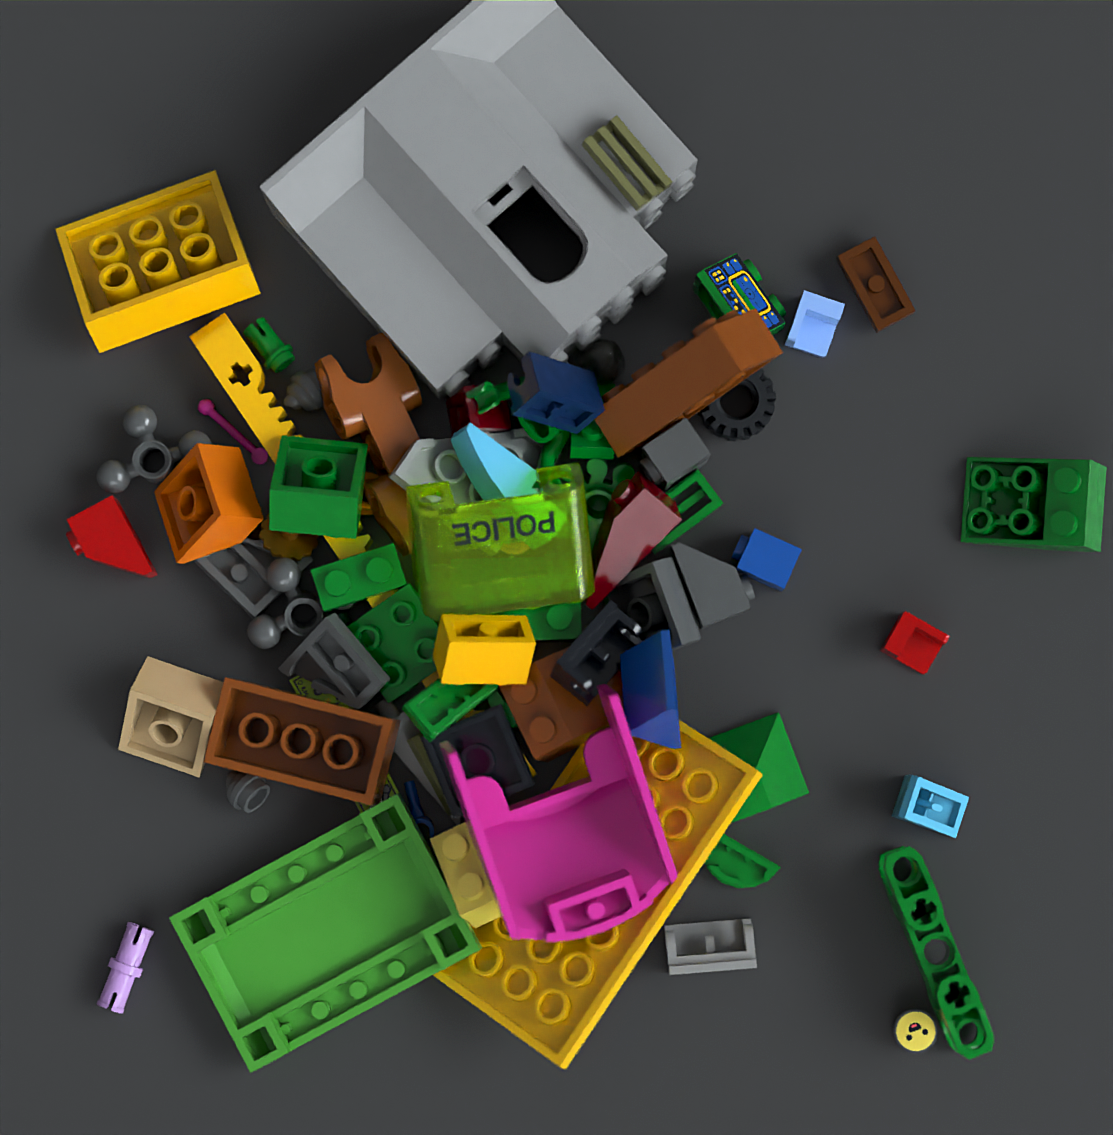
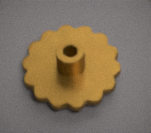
(287, 544)

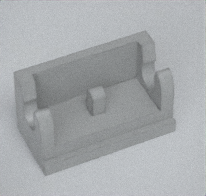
(710, 946)

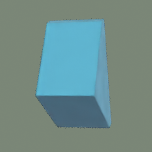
(930, 805)

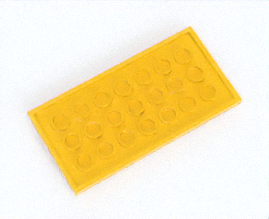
(560, 989)

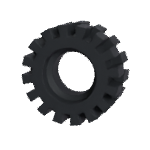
(753, 421)

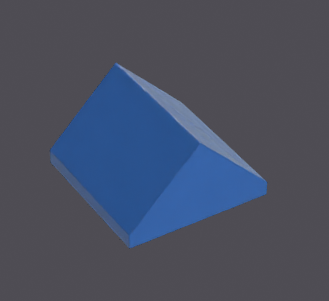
(651, 691)

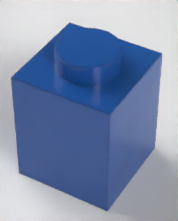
(766, 559)

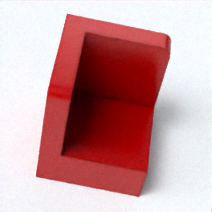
(914, 642)

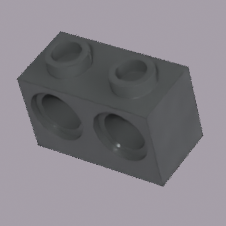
(673, 455)

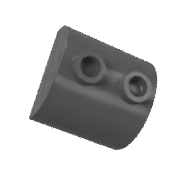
(657, 602)

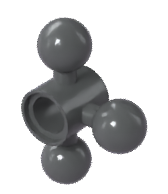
(140, 423)
(285, 576)

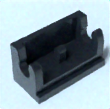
(596, 653)

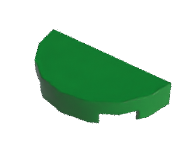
(738, 865)

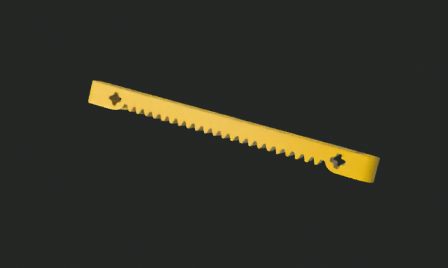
(225, 354)

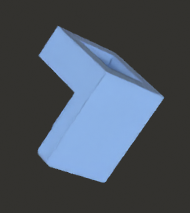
(814, 324)

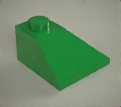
(768, 750)

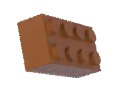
(686, 379)
(302, 741)

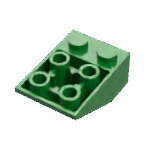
(1034, 503)

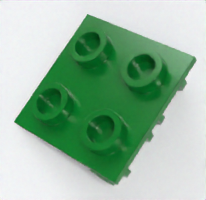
(399, 640)

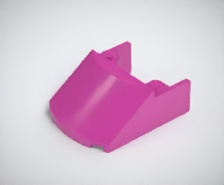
(574, 853)

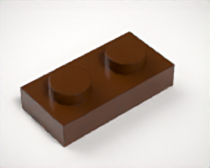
(875, 284)

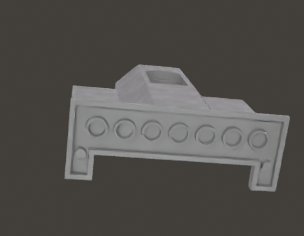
(405, 179)

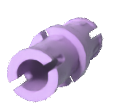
(125, 967)

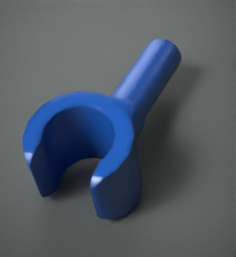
(415, 807)

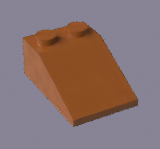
(550, 715)

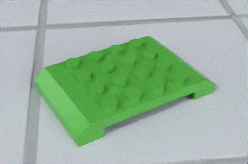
(325, 932)

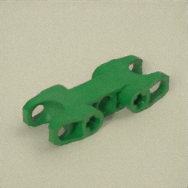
(951, 969)

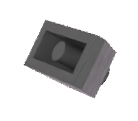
(712, 585)

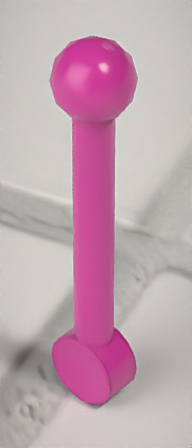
(258, 455)

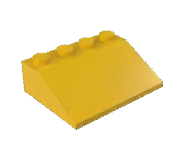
(156, 261)

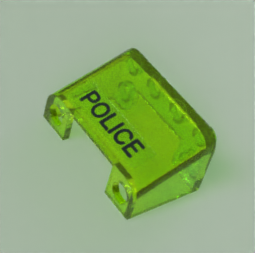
(502, 549)

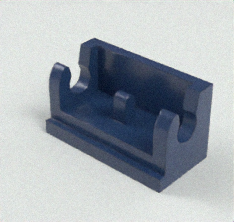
(555, 393)

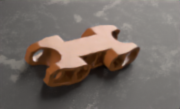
(381, 419)

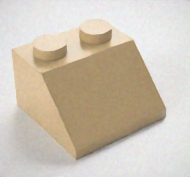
(170, 716)

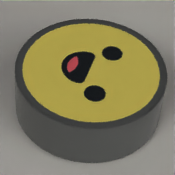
(915, 1030)

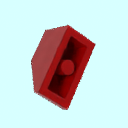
(109, 538)

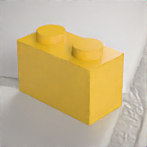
(483, 649)

